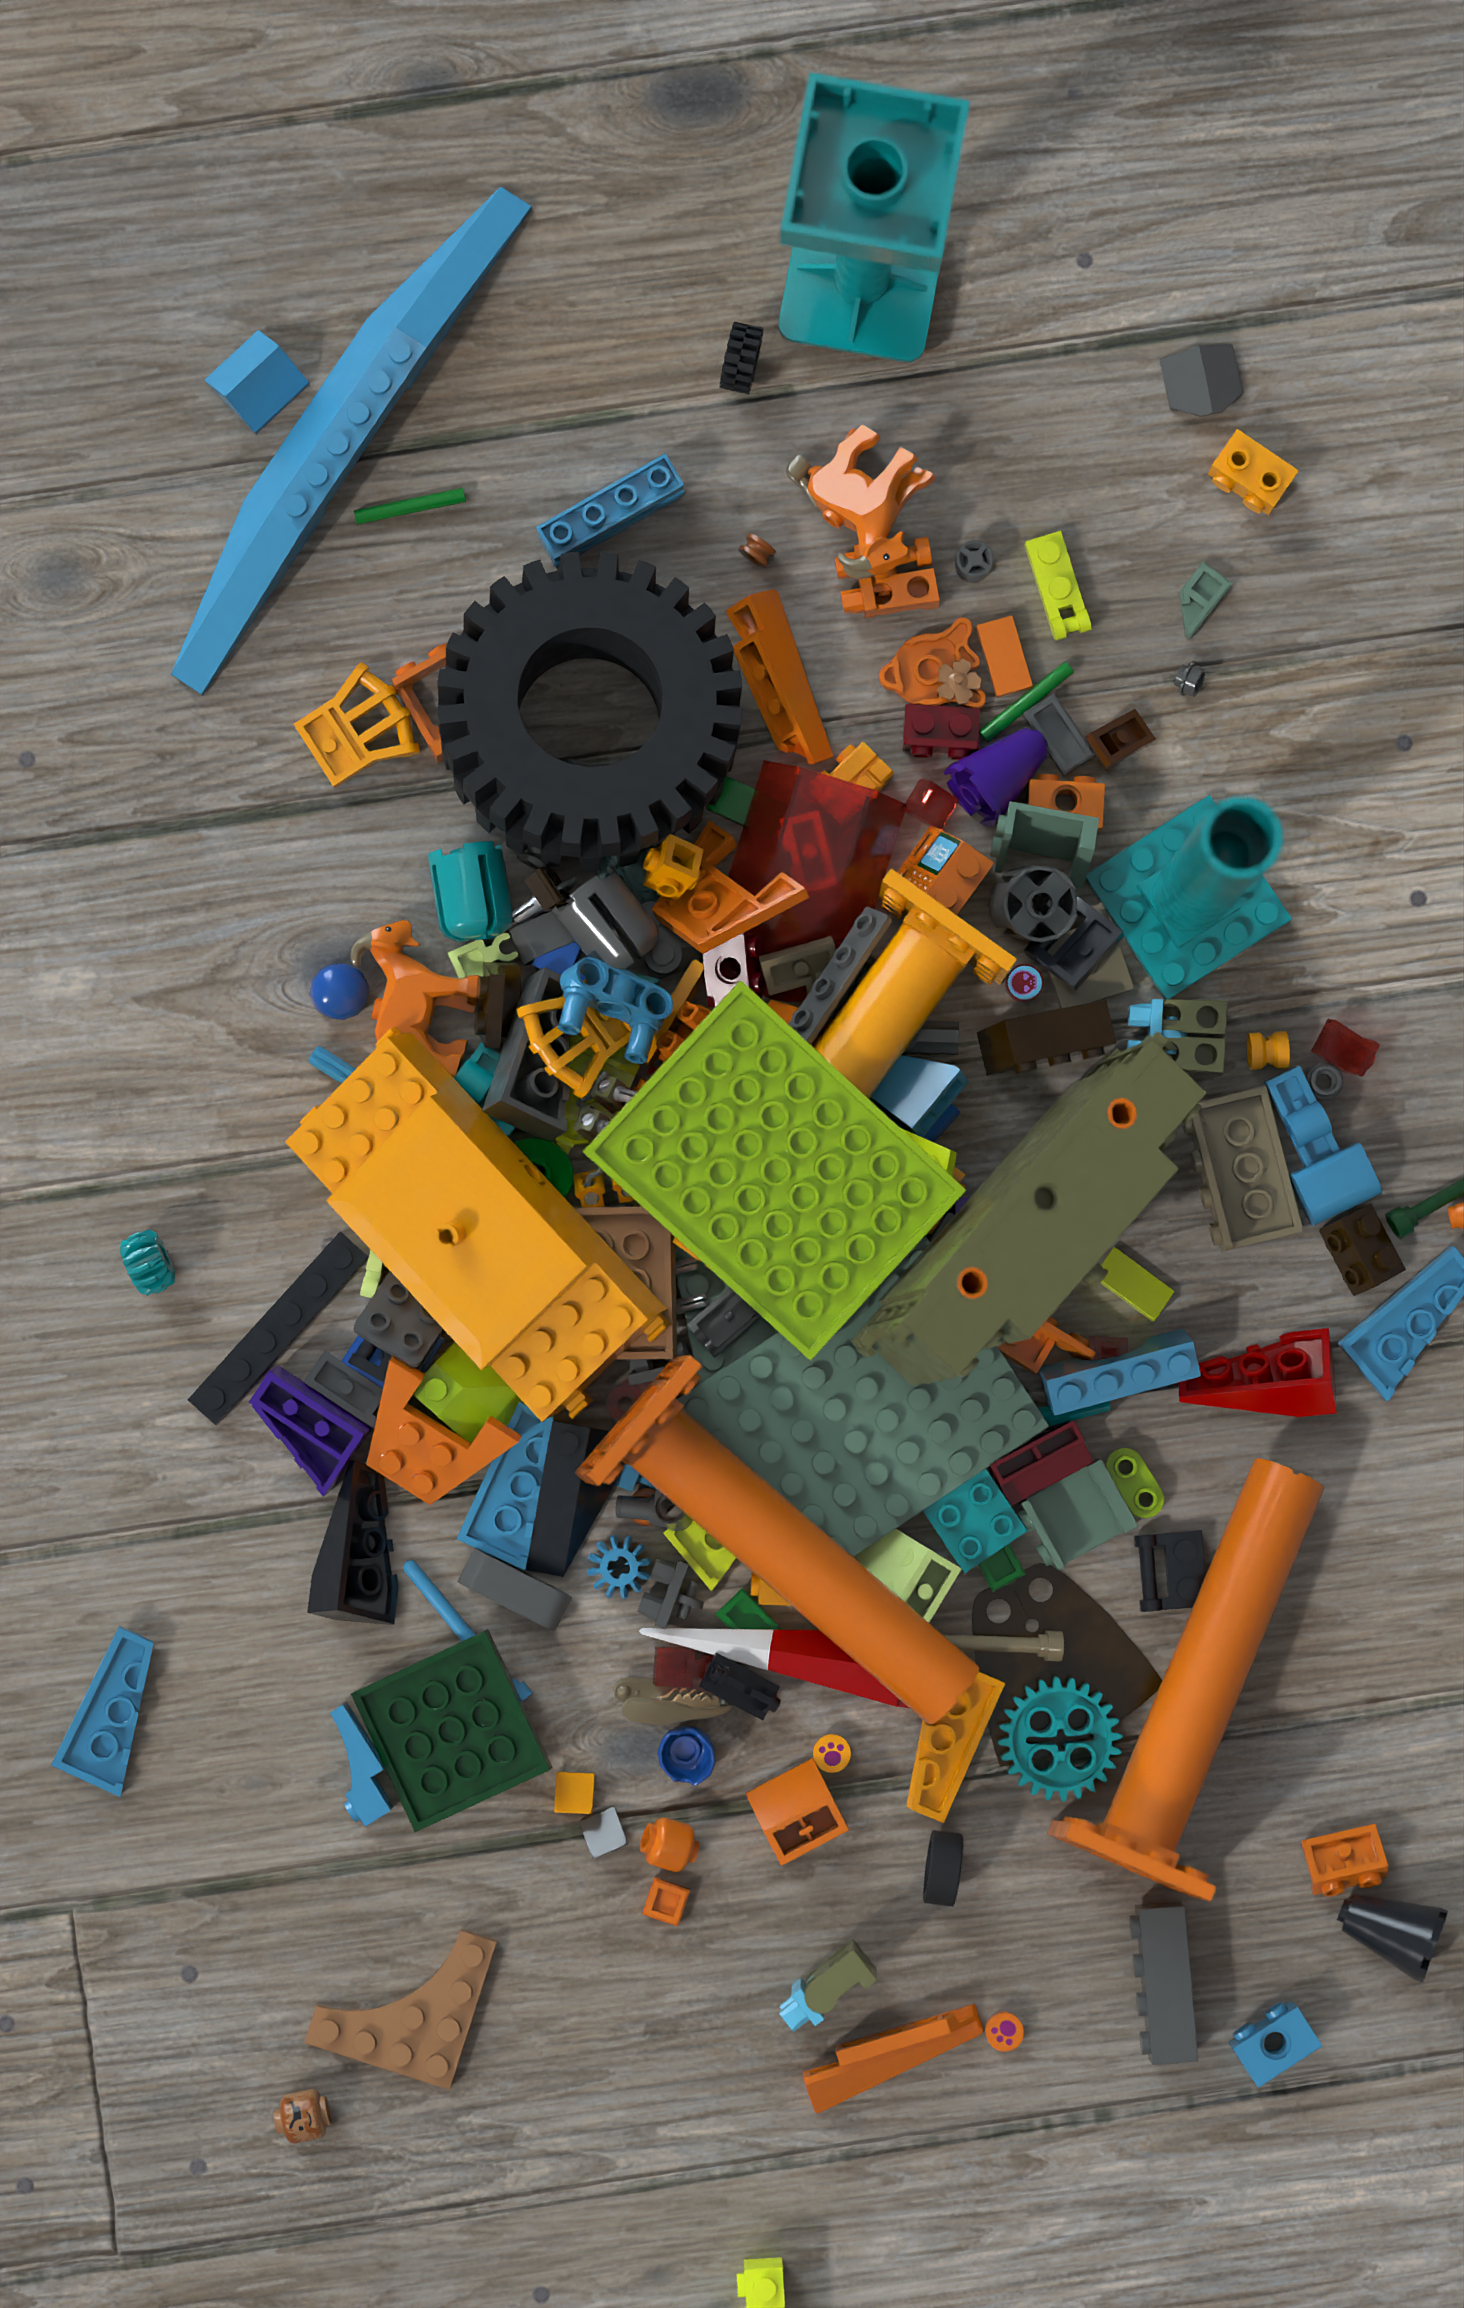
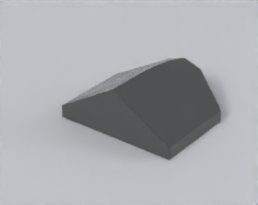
(1202, 379)

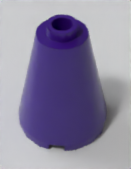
(997, 774)

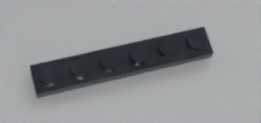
(278, 1328)

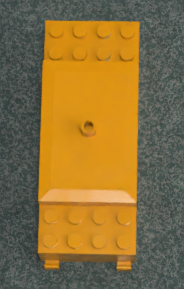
(471, 1230)

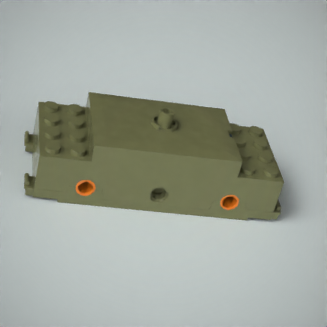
(1038, 1218)

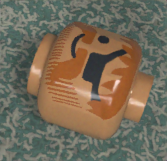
(303, 2116)

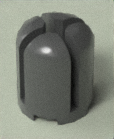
(1053, 899)
(622, 912)

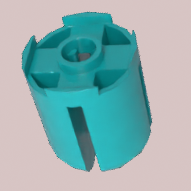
(471, 891)

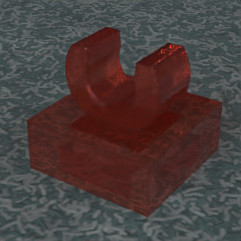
(1108, 1346)

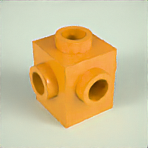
(673, 867)

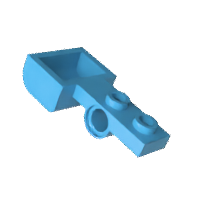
(1330, 1176)

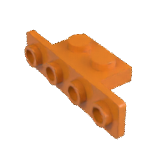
(1032, 1352)

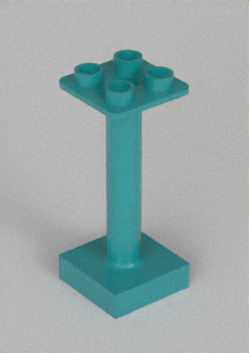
(868, 215)

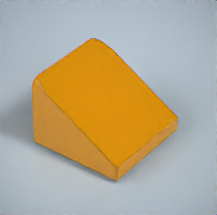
(574, 1792)

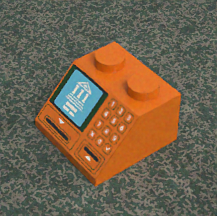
(946, 869)

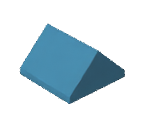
(257, 381)

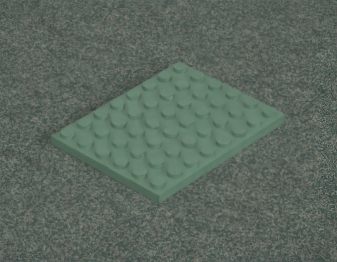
(856, 1437)

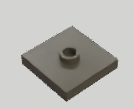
(1105, 981)

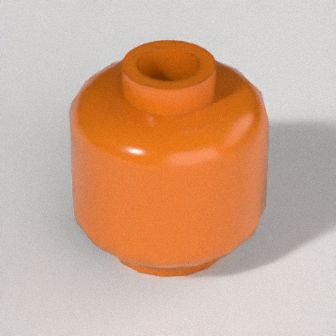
(669, 1844)

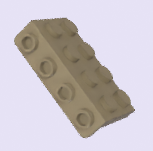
(1242, 1170)

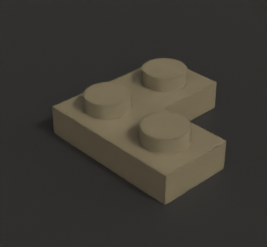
(796, 965)

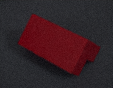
(1041, 1462)

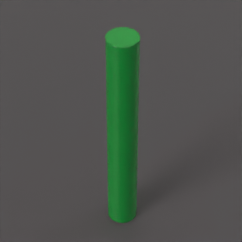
(409, 506)
(1026, 701)

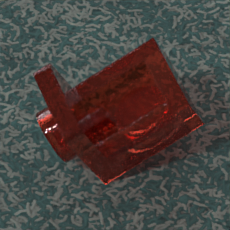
(1345, 1048)

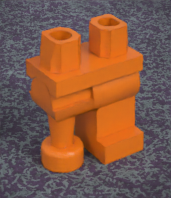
(893, 591)

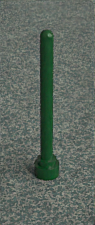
(1405, 1219)

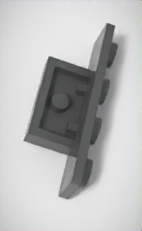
(841, 974)

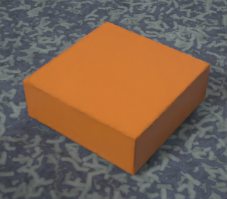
(666, 1901)

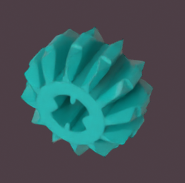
(147, 1262)

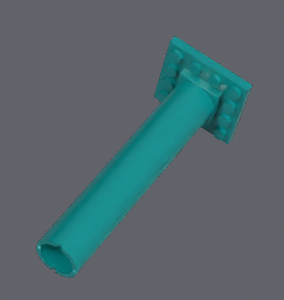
(1195, 890)

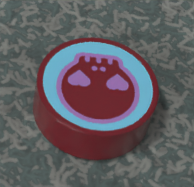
(1024, 983)

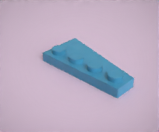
(1400, 1328)
(508, 1497)
(105, 1722)

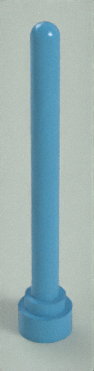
(448, 1613)

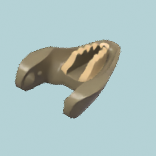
(664, 1704)

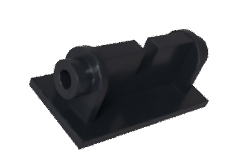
(740, 1687)

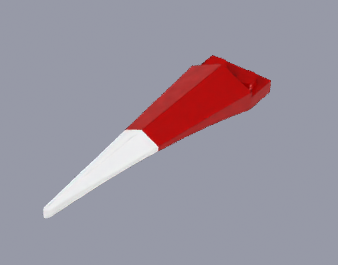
(793, 1653)

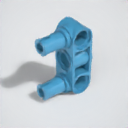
(616, 996)

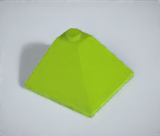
(465, 1394)

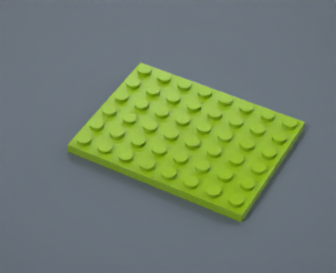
(774, 1170)

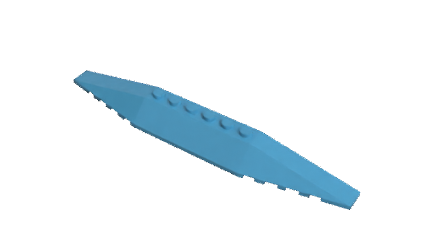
(336, 431)

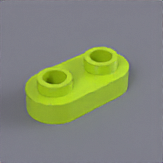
(1135, 1482)

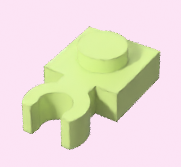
(470, 957)
(373, 1275)

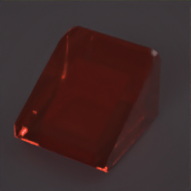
(930, 804)

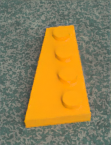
(948, 1748)

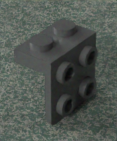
(398, 1323)

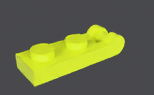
(1057, 584)

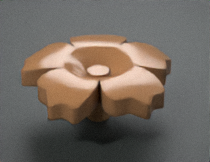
(958, 682)

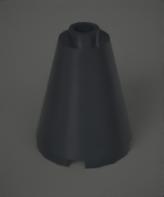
(1395, 1931)

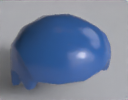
(339, 991)
(687, 1754)

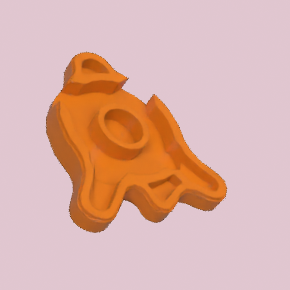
(916, 665)

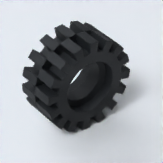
(741, 357)

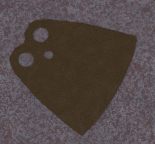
(1093, 1653)

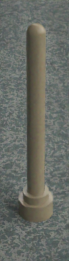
(1045, 1645)

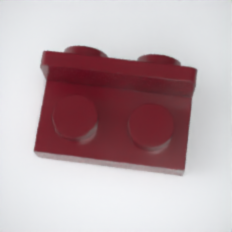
(940, 730)

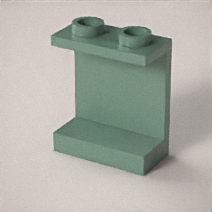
(1046, 834)
(1076, 1514)

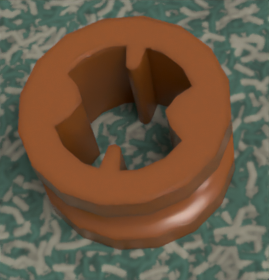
(757, 550)

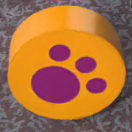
(831, 1753)

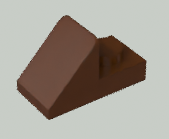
(1120, 739)

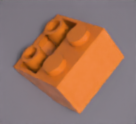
(797, 1811)

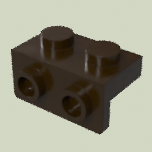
(499, 998)
(1362, 1250)

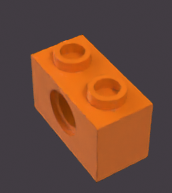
(1084, 791)

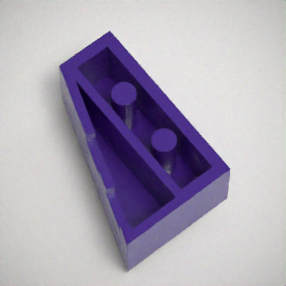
(310, 1426)

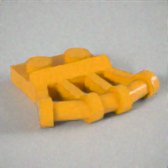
(334, 739)
(599, 1032)

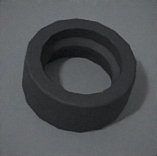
(943, 1868)

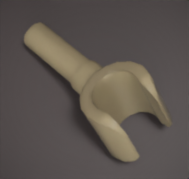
(797, 471)

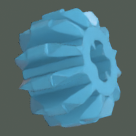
(625, 1578)

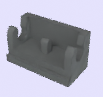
(723, 1321)

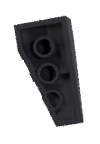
(565, 1501)
(354, 1565)

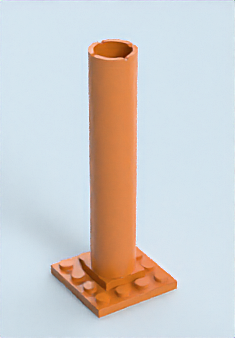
(780, 1544)
(1203, 1683)

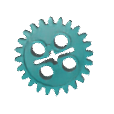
(1060, 1773)

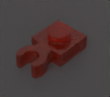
(677, 1666)

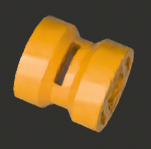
(1270, 1050)

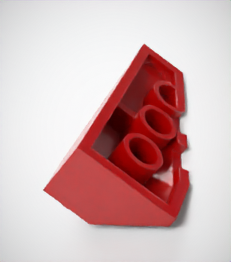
(1279, 1379)

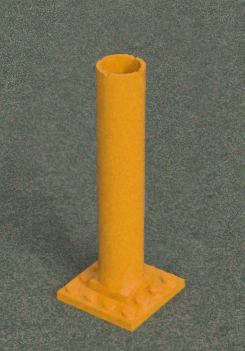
(904, 985)

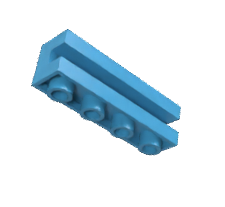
(611, 509)

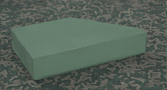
(1201, 596)

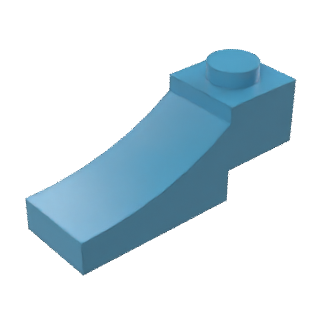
(366, 1797)

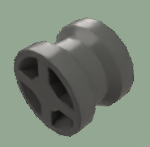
(977, 554)

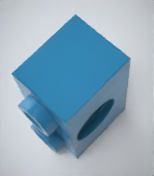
(1296, 2044)

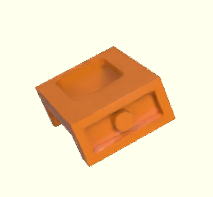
(404, 682)

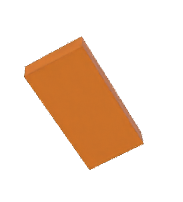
(1004, 656)

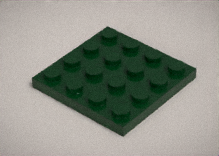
(451, 1730)

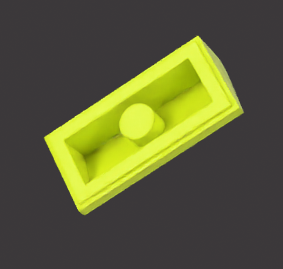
(1135, 1284)

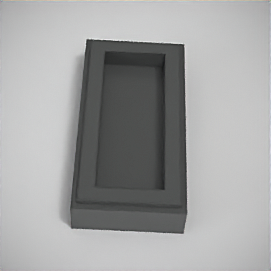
(1065, 742)

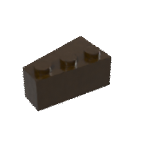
(1047, 1037)

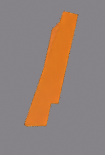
(778, 676)
(887, 2054)

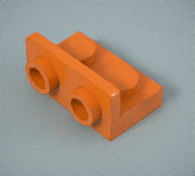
(1345, 1860)

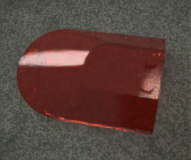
(824, 837)

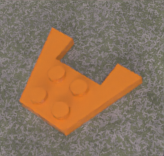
(717, 905)
(421, 1451)

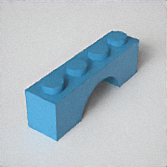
(1085, 1383)

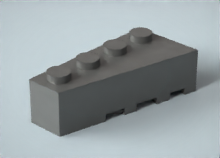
(521, 1087)

